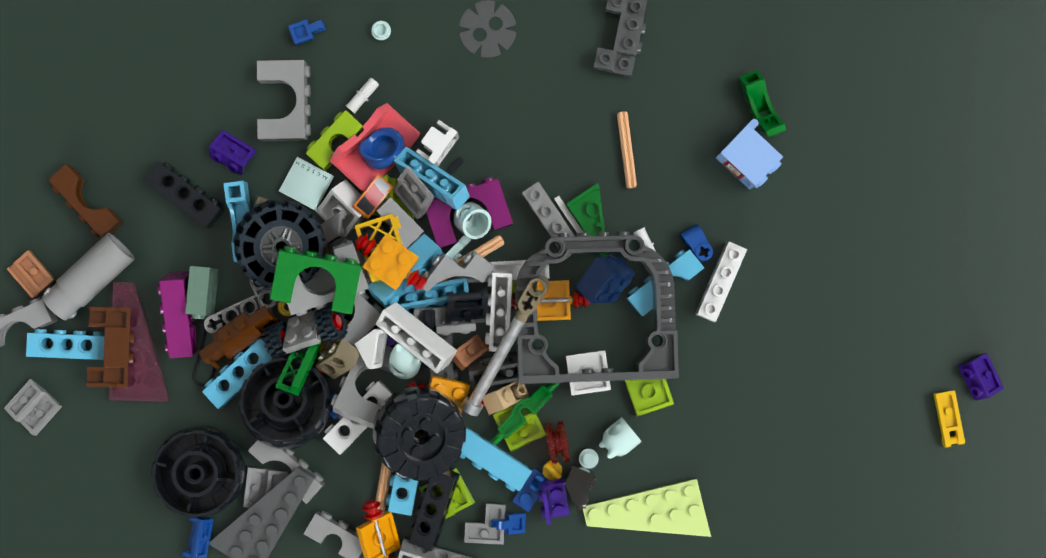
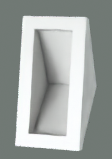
(373, 348)

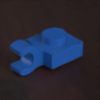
(303, 31)
(512, 524)

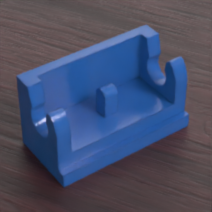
(199, 538)

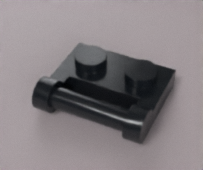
(469, 309)

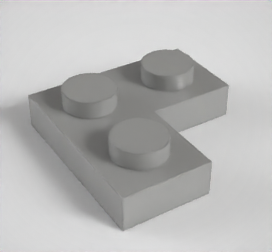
(482, 532)

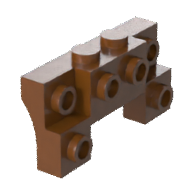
(237, 335)
(116, 347)

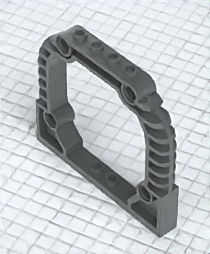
(657, 361)

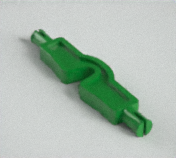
(516, 419)

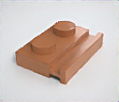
(31, 274)

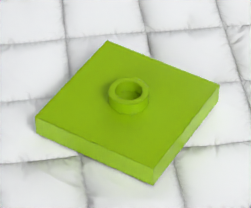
(649, 395)

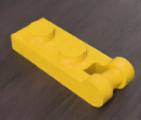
(949, 418)

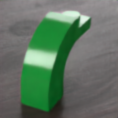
(759, 104)

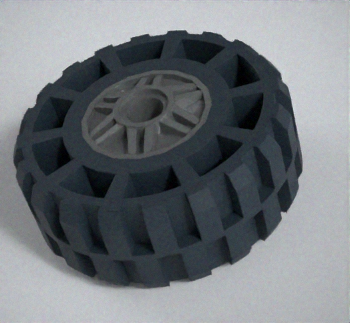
(266, 227)

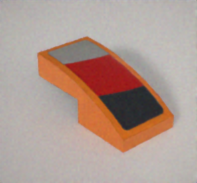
(372, 196)

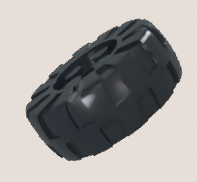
(286, 424)
(421, 452)
(220, 469)

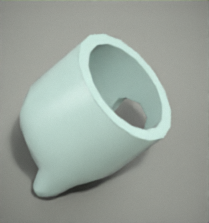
(472, 220)
(404, 362)
(619, 439)

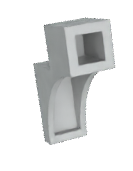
(444, 267)

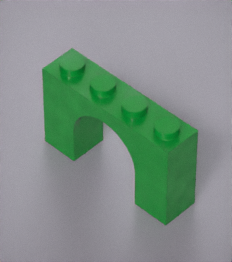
(291, 263)

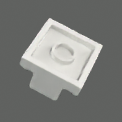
(438, 143)
(588, 360)

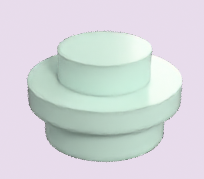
(381, 30)
(588, 458)

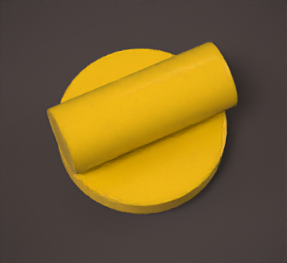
(551, 471)

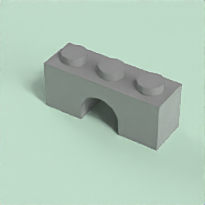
(323, 525)

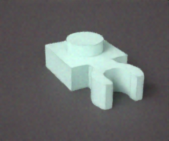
(454, 252)

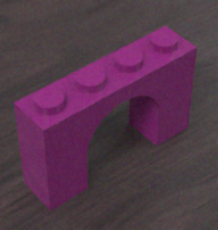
(488, 194)

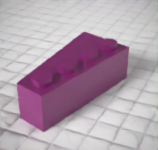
(177, 325)

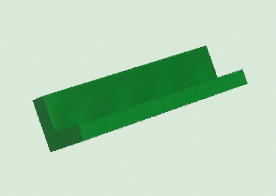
(300, 375)

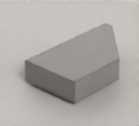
(332, 227)

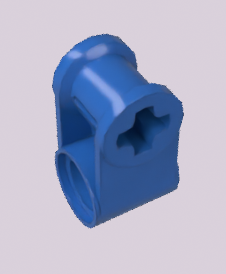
(694, 240)

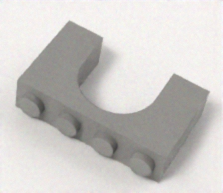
(295, 125)
(409, 232)
(305, 299)
(365, 312)
(349, 401)

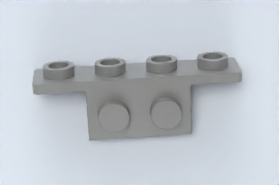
(446, 328)

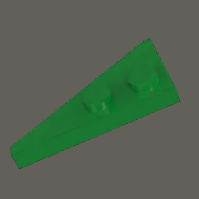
(588, 212)

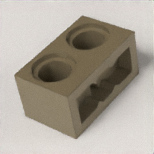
(337, 358)

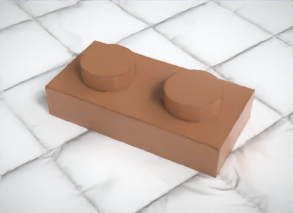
(470, 352)

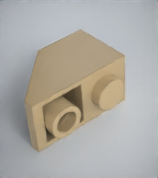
(505, 397)

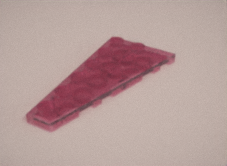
(144, 375)

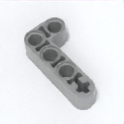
(240, 307)

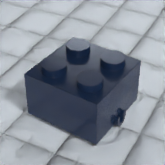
(605, 279)

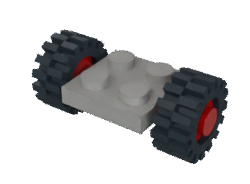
(304, 331)

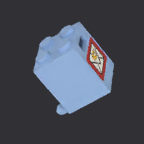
(750, 157)

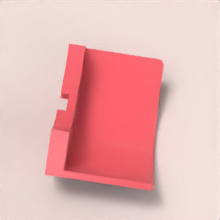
(350, 160)

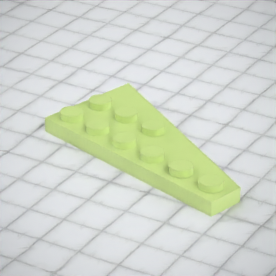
(664, 509)

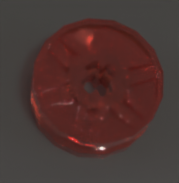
(557, 442)

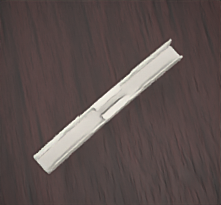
(564, 209)

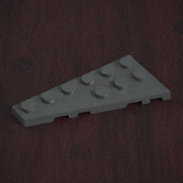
(261, 526)

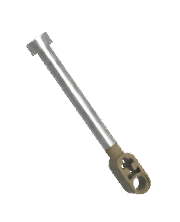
(472, 404)

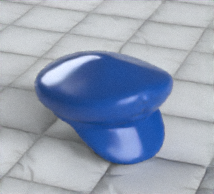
(382, 147)

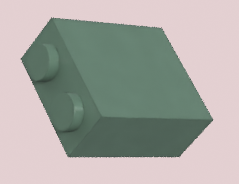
(201, 292)

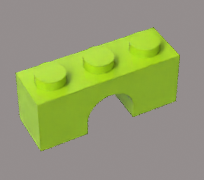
(321, 150)

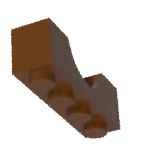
(69, 184)

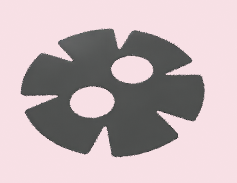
(473, 21)

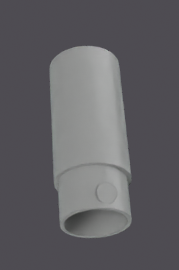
(87, 276)

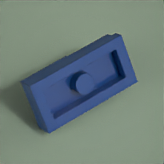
(529, 492)

